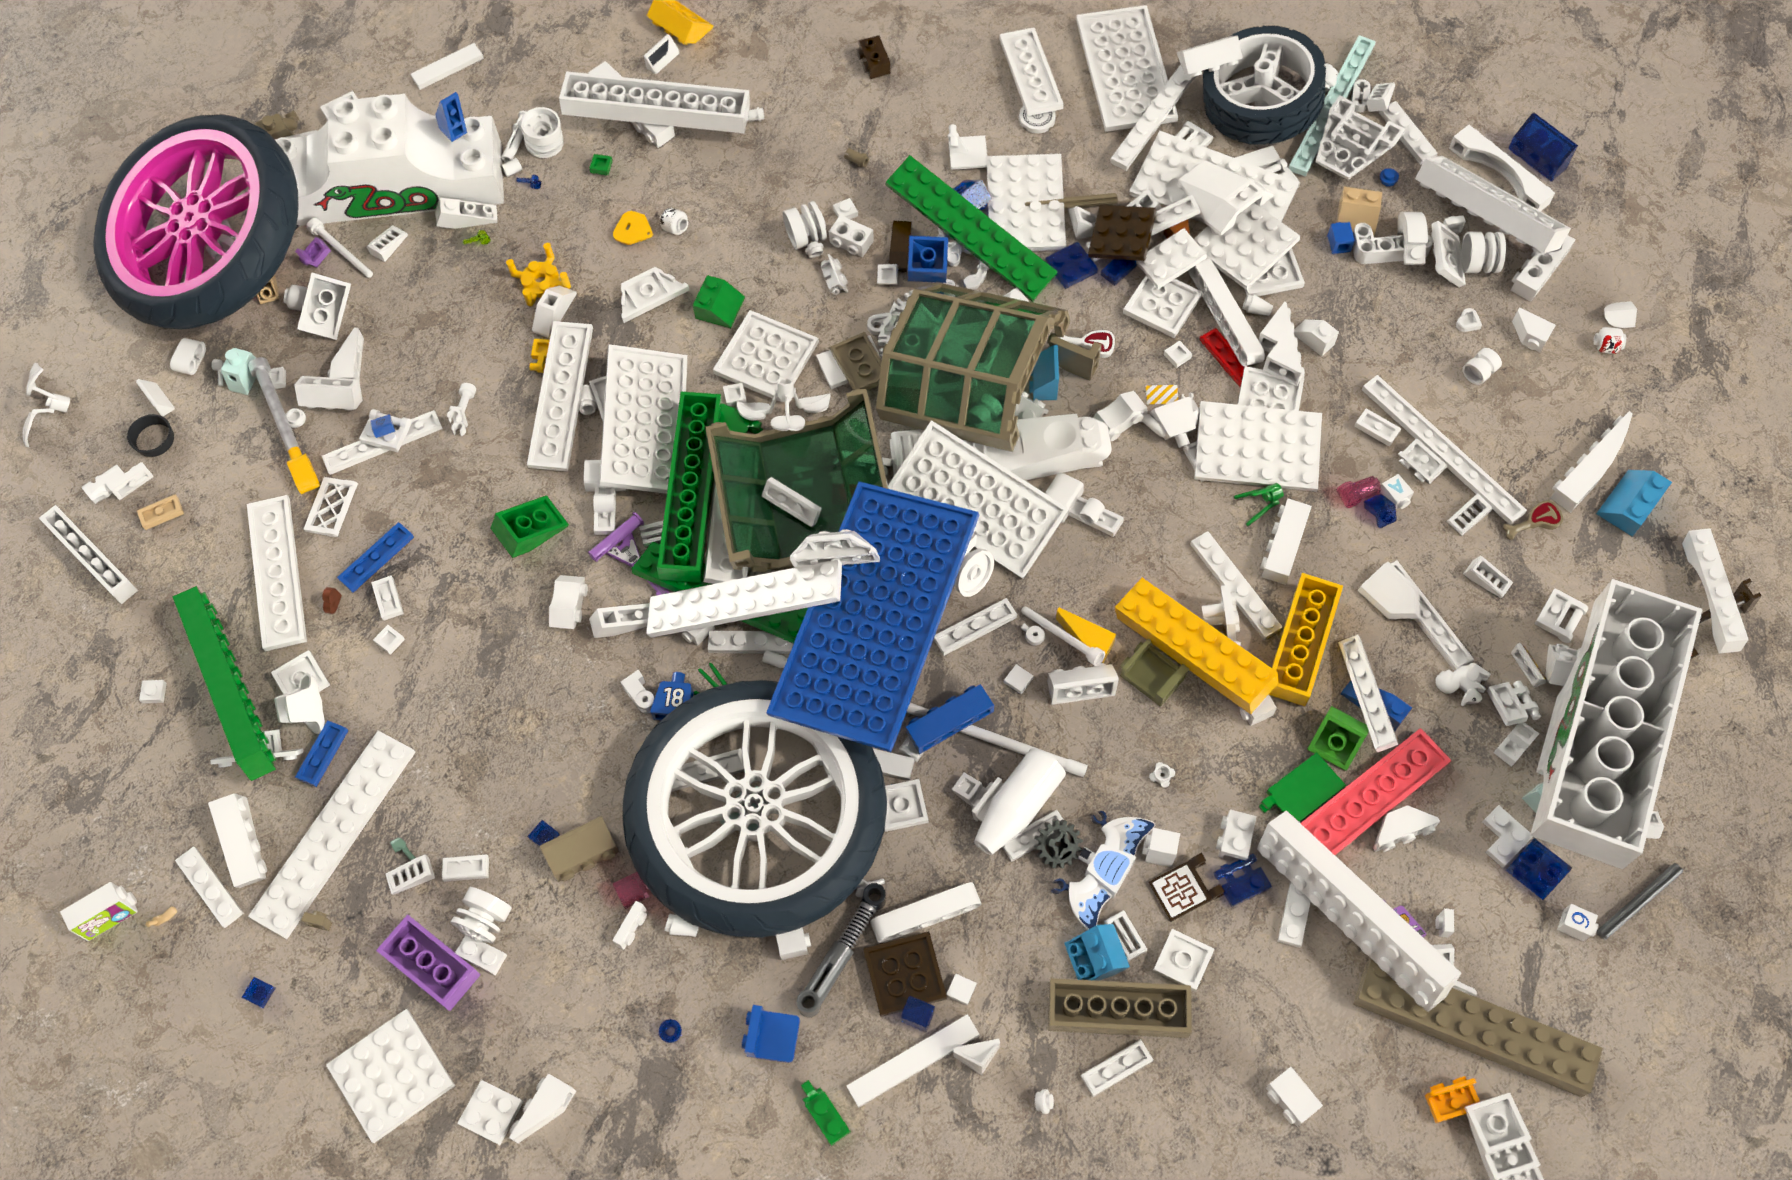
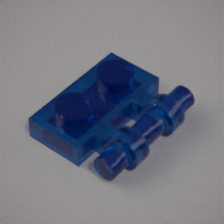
(1246, 886)

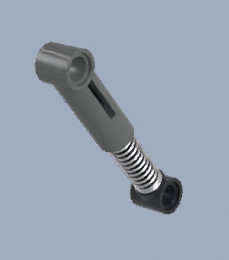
(840, 952)

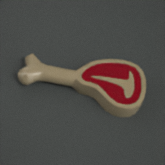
(1544, 515)

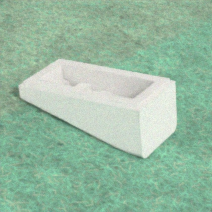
(1380, 97)
(384, 253)
(1478, 501)
(1478, 577)
(426, 876)

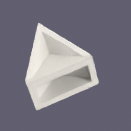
(1082, 222)
(977, 1055)

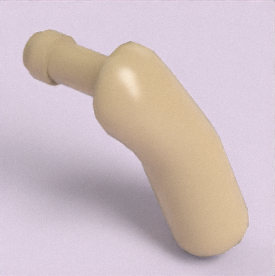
(158, 920)

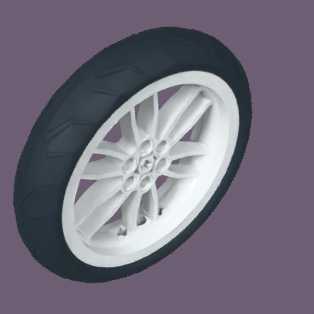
(664, 860)

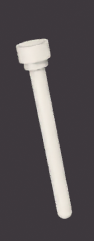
(316, 227)
(1094, 655)

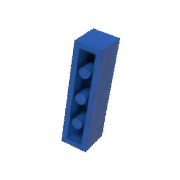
(950, 718)

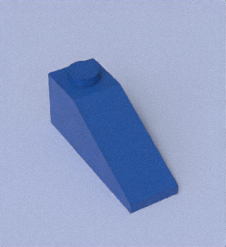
(450, 117)
(1395, 707)

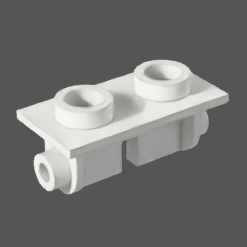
(838, 280)

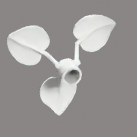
(785, 392)
(54, 401)

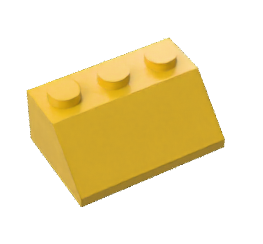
(678, 21)

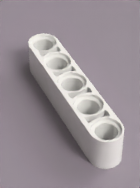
(925, 912)

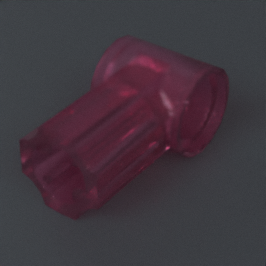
(1354, 493)

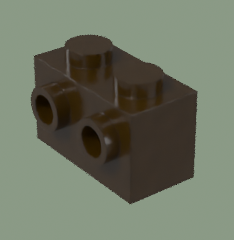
(874, 57)

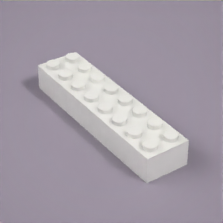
(1492, 204)

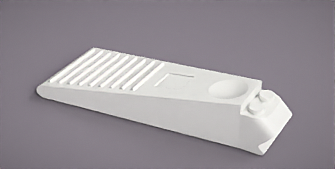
(1043, 449)

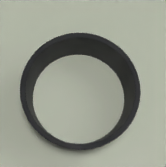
(144, 422)

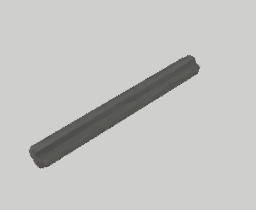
(1639, 901)

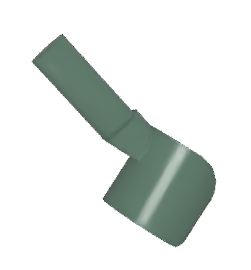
(399, 844)

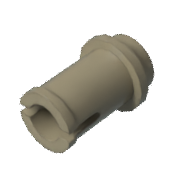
(856, 157)

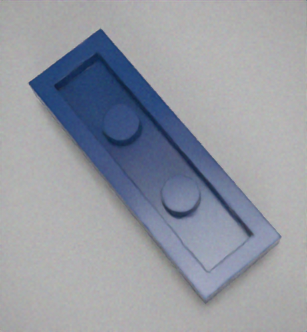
(321, 753)

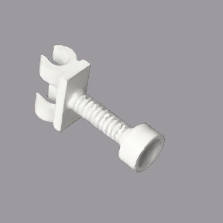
(466, 391)

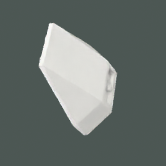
(1221, 194)

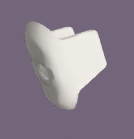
(302, 705)

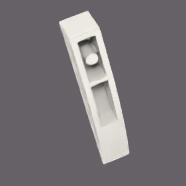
(1591, 467)

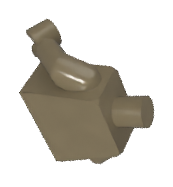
(279, 126)

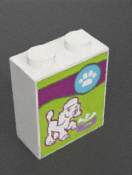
(99, 911)

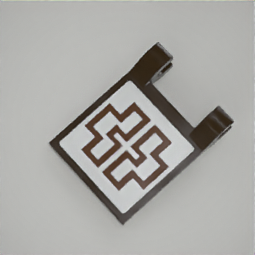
(1183, 889)

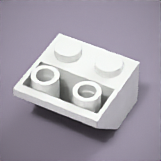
(1560, 663)

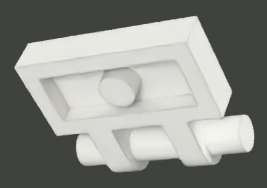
(1508, 704)

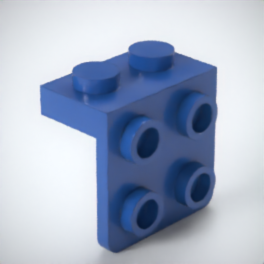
(771, 1035)

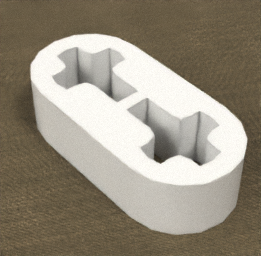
(1357, 95)

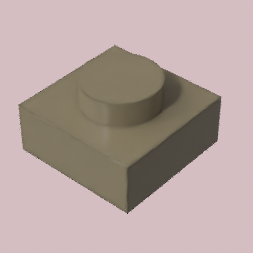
(317, 920)

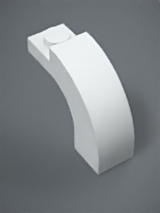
(1414, 228)

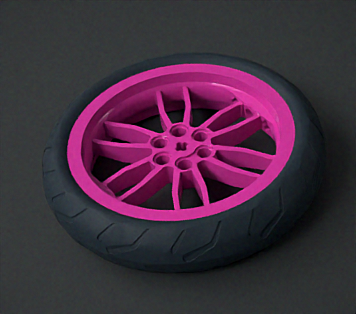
(195, 221)

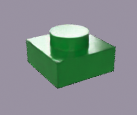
(601, 164)

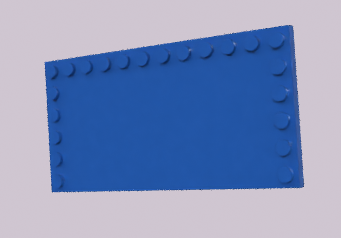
(865, 653)

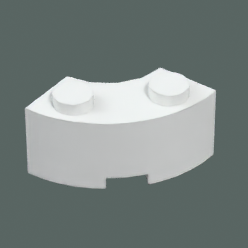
(1122, 413)
(567, 601)

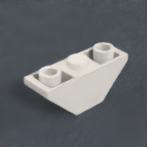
(551, 308)
(1404, 826)

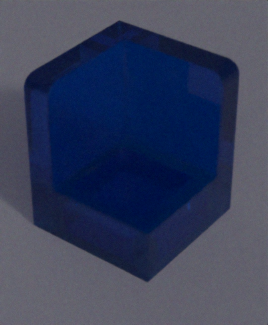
(917, 1014)

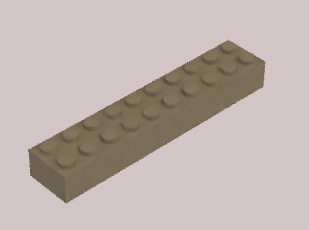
(1487, 1032)

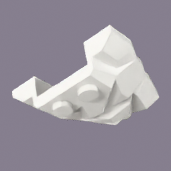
(1353, 140)

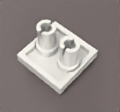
(1223, 613)

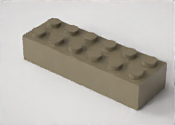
(1120, 1008)

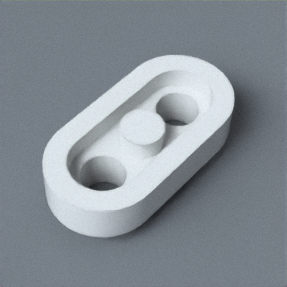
(879, 319)

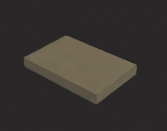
(858, 361)

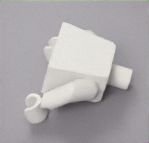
(1174, 419)

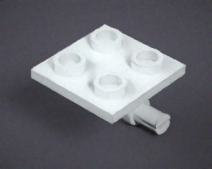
(966, 151)

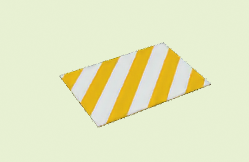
(1161, 394)

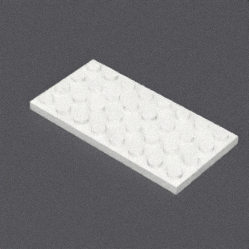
(1123, 64)
(1174, 157)
(640, 417)
(1013, 514)

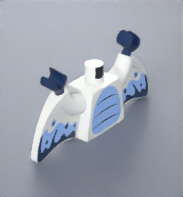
(1106, 867)

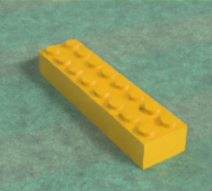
(1197, 645)

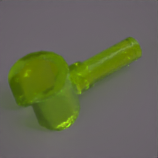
(481, 236)

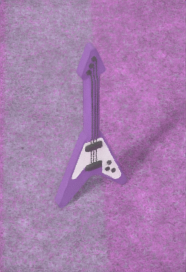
(629, 555)

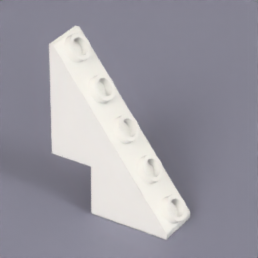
(1282, 347)

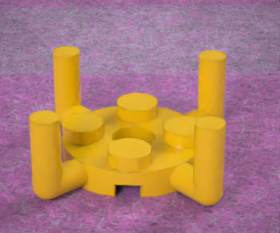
(536, 270)

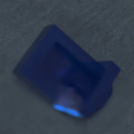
(1382, 509)

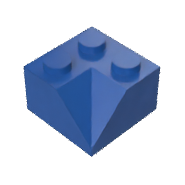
(927, 259)

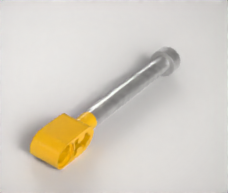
(299, 465)

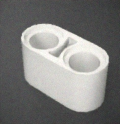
(188, 356)

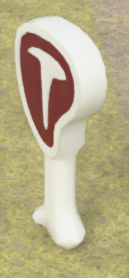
(1102, 337)

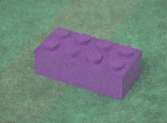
(428, 962)

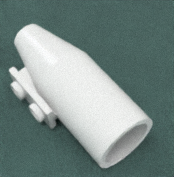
(1012, 805)

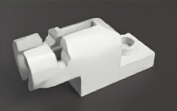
(117, 482)

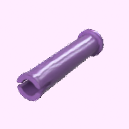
(616, 537)

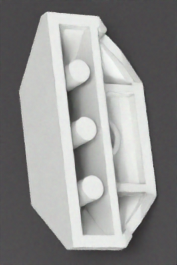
(827, 546)

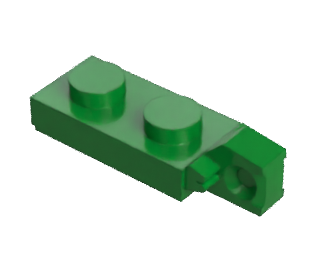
(824, 1114)

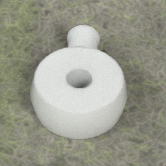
(1033, 630)

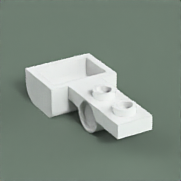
(604, 498)
(1091, 511)

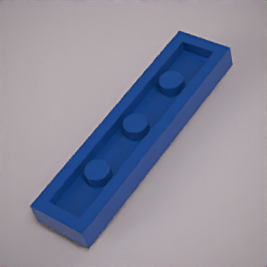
(375, 557)

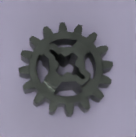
(1060, 835)

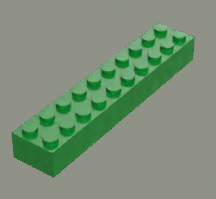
(688, 489)
(225, 683)

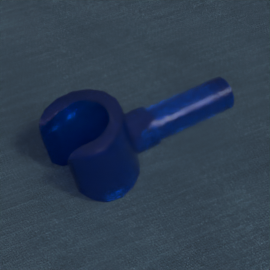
(534, 181)

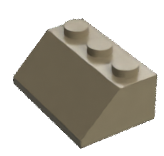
(579, 849)

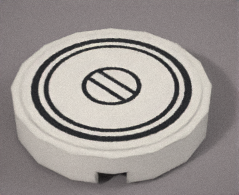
(1037, 123)

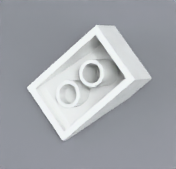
(324, 306)

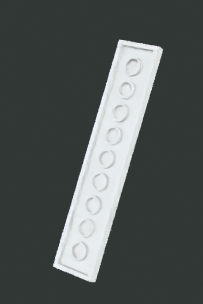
(745, 598)
(331, 835)

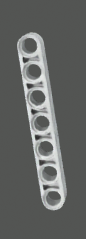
(1227, 313)

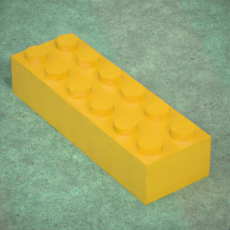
(1304, 638)

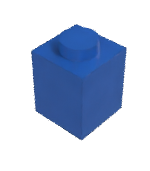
(1341, 237)

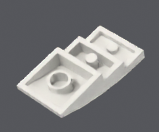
(1503, 1139)

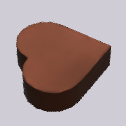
(331, 600)

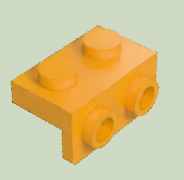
(1451, 1100)

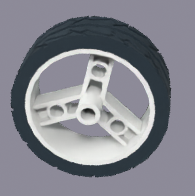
(1279, 107)

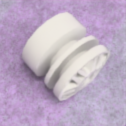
(542, 132)
(806, 224)
(1483, 252)
(482, 912)

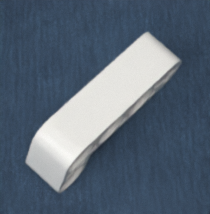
(1380, 249)

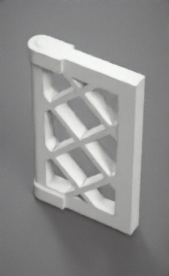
(322, 495)

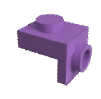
(314, 253)

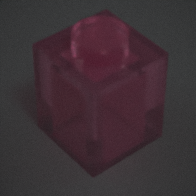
(631, 890)

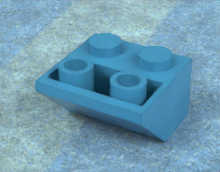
(1097, 953)

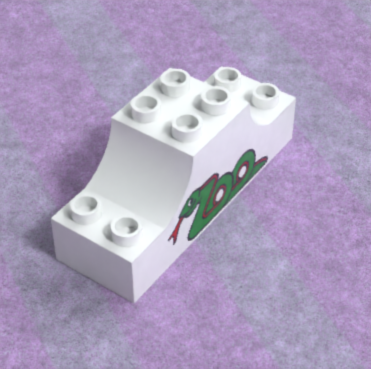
(391, 161)
(1615, 725)

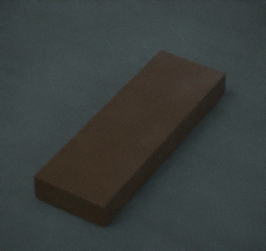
(900, 244)

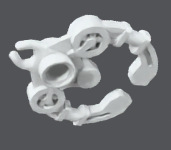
(953, 259)

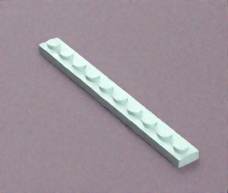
(1345, 81)

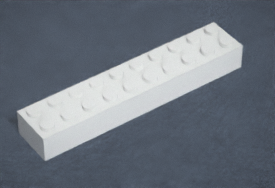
(655, 102)
(1358, 911)

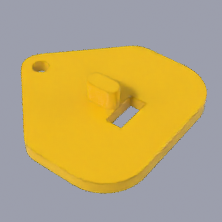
(637, 231)

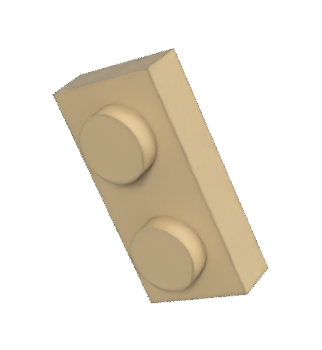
(160, 512)

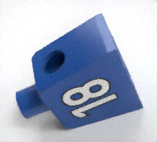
(670, 696)

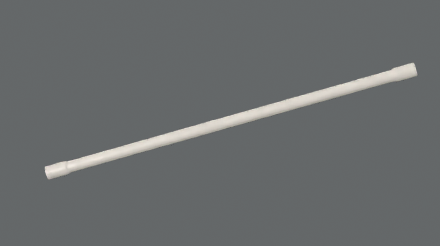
(1067, 764)

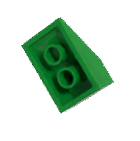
(527, 525)

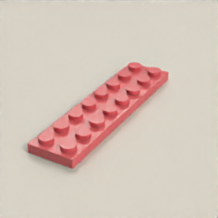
(1376, 792)

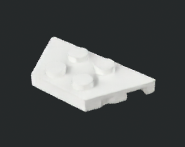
(648, 292)

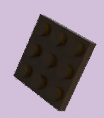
(1122, 232)
(904, 970)

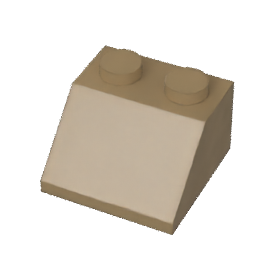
(1359, 207)

